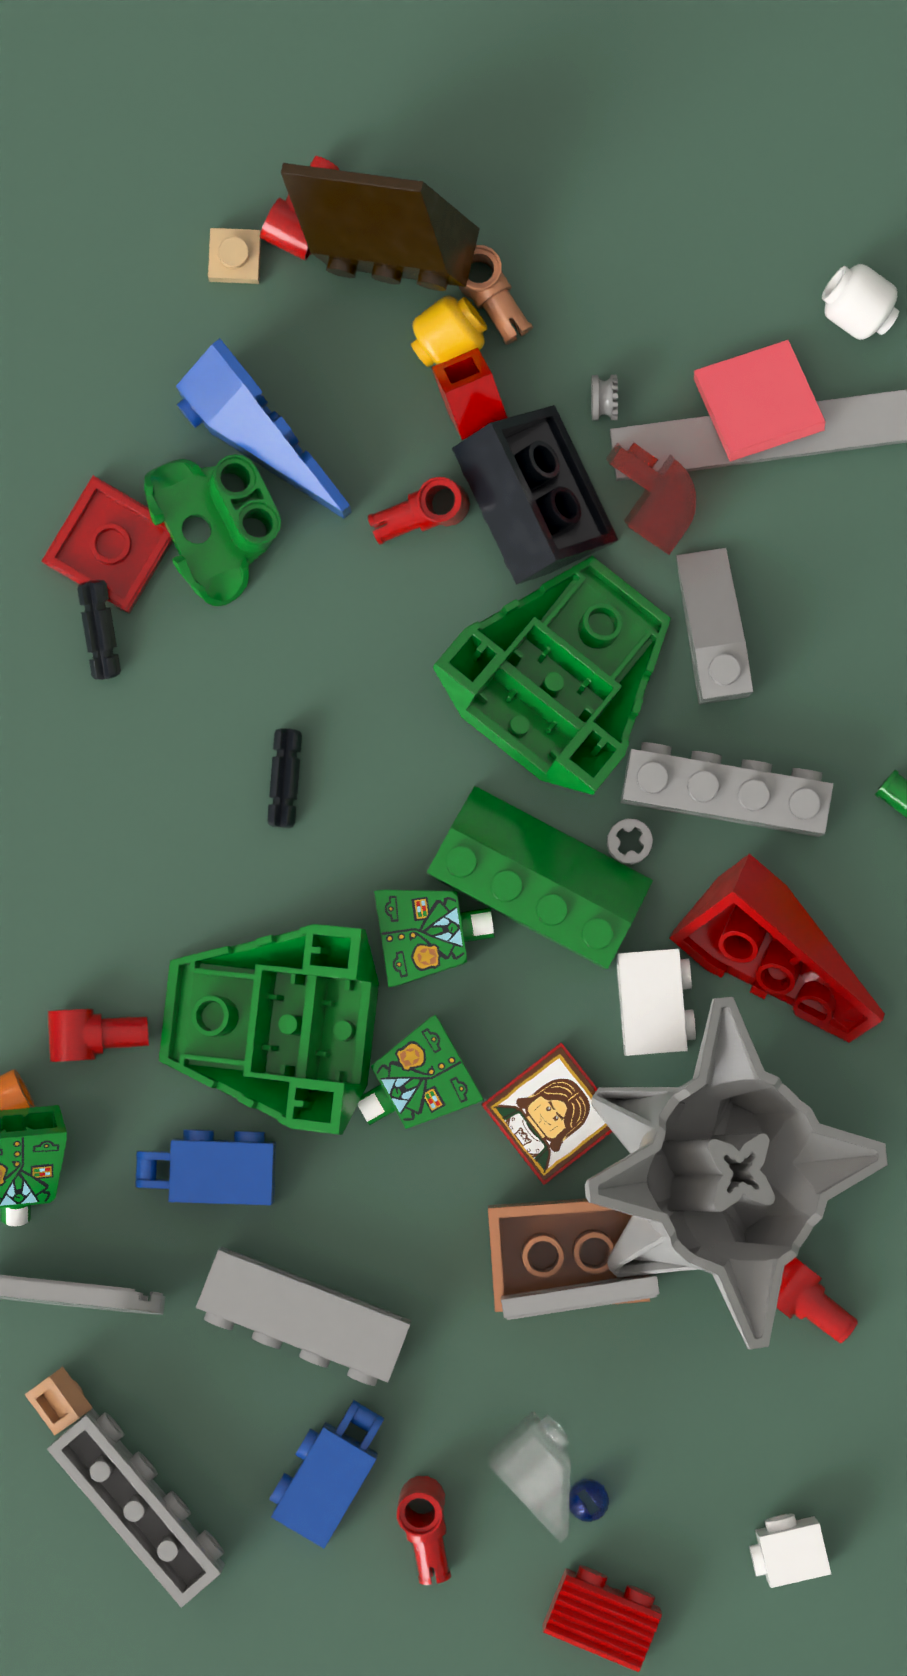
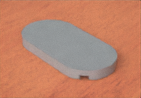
(80, 1295)

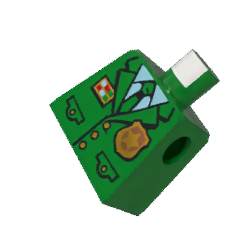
(426, 932)
(420, 1079)
(29, 1160)

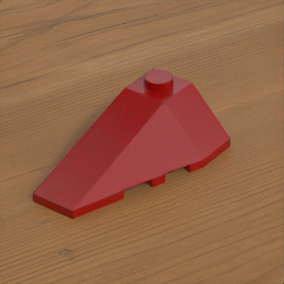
(766, 938)

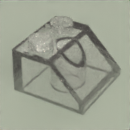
(537, 1469)

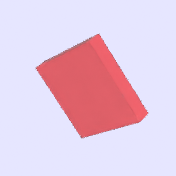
(759, 400)

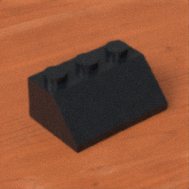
(534, 493)

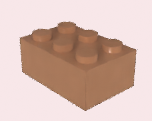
(551, 1245)

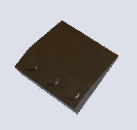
(381, 227)

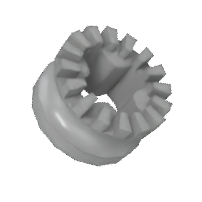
(604, 397)
(627, 826)

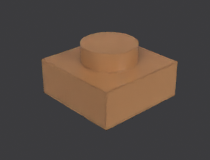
(59, 1400)

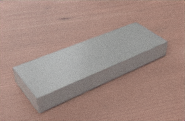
(579, 1296)

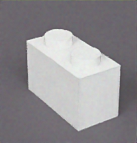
(653, 1002)

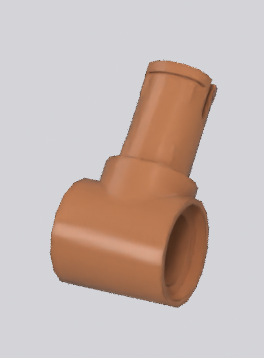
(496, 298)

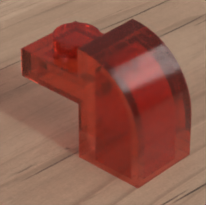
(668, 499)

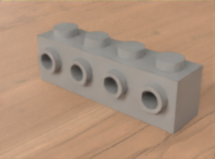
(727, 792)
(303, 1315)
(137, 1507)

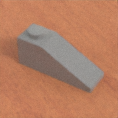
(714, 627)

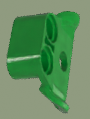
(221, 564)

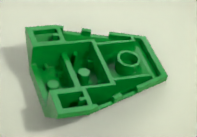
(559, 674)
(278, 1023)

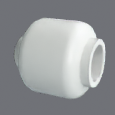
(860, 301)

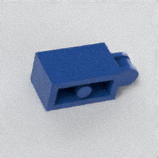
(213, 1169)
(327, 1477)

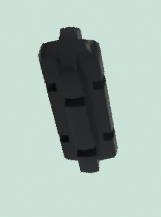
(99, 629)
(284, 778)

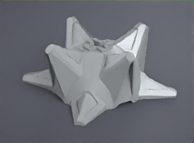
(723, 1173)

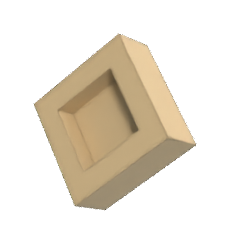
(234, 255)

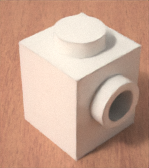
(789, 1550)

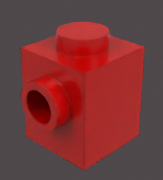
(469, 392)

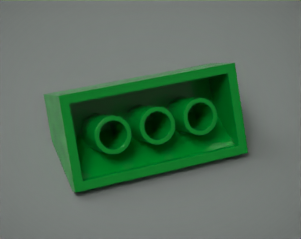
(540, 877)

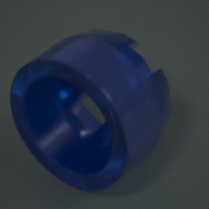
(597, 1493)

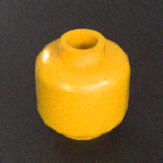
(447, 330)

